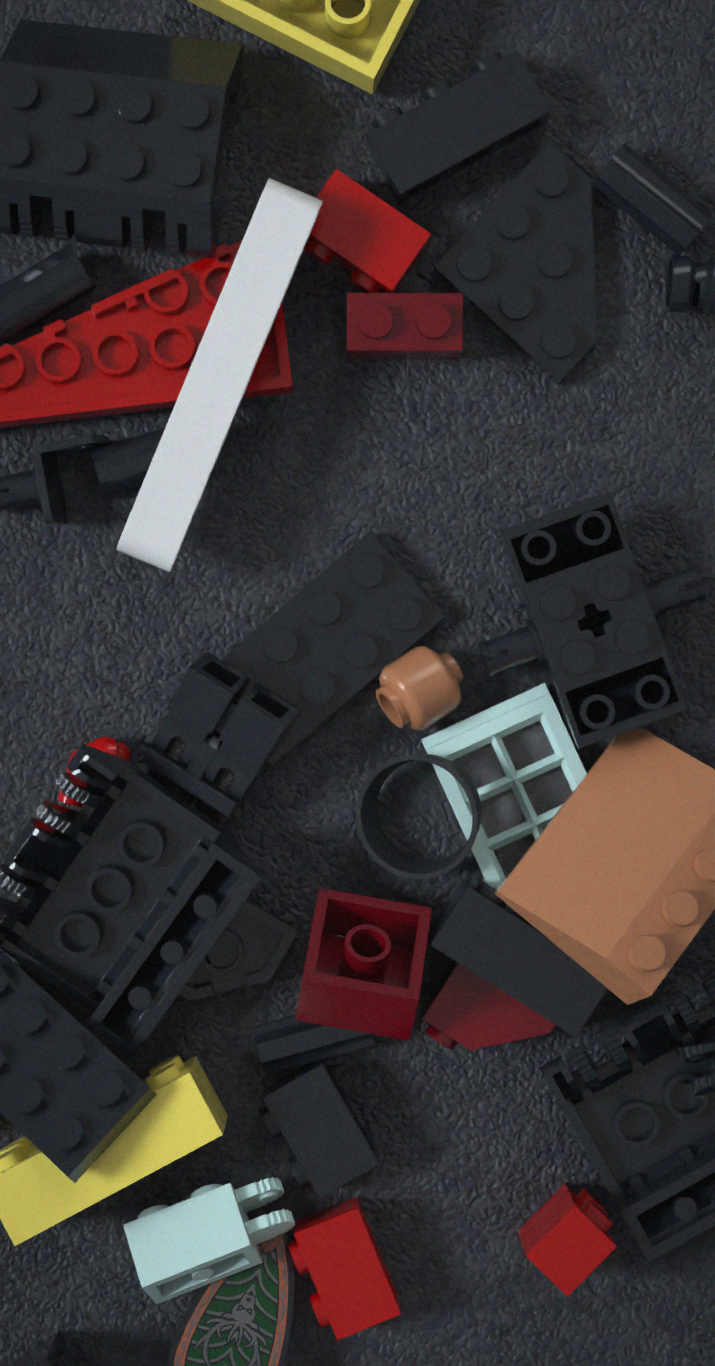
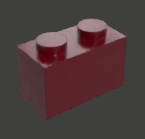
(405, 326)

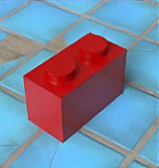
(365, 236)
(568, 1237)
(345, 1269)

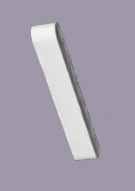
(219, 375)

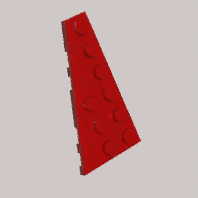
(129, 351)

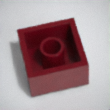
(364, 964)

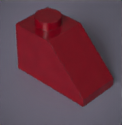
(478, 1013)

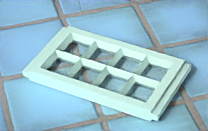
(521, 770)

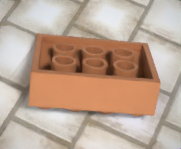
(625, 865)

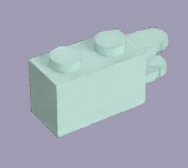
(203, 1237)

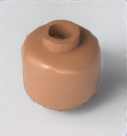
(419, 688)

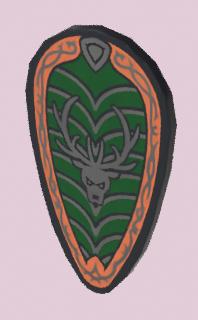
(242, 1315)

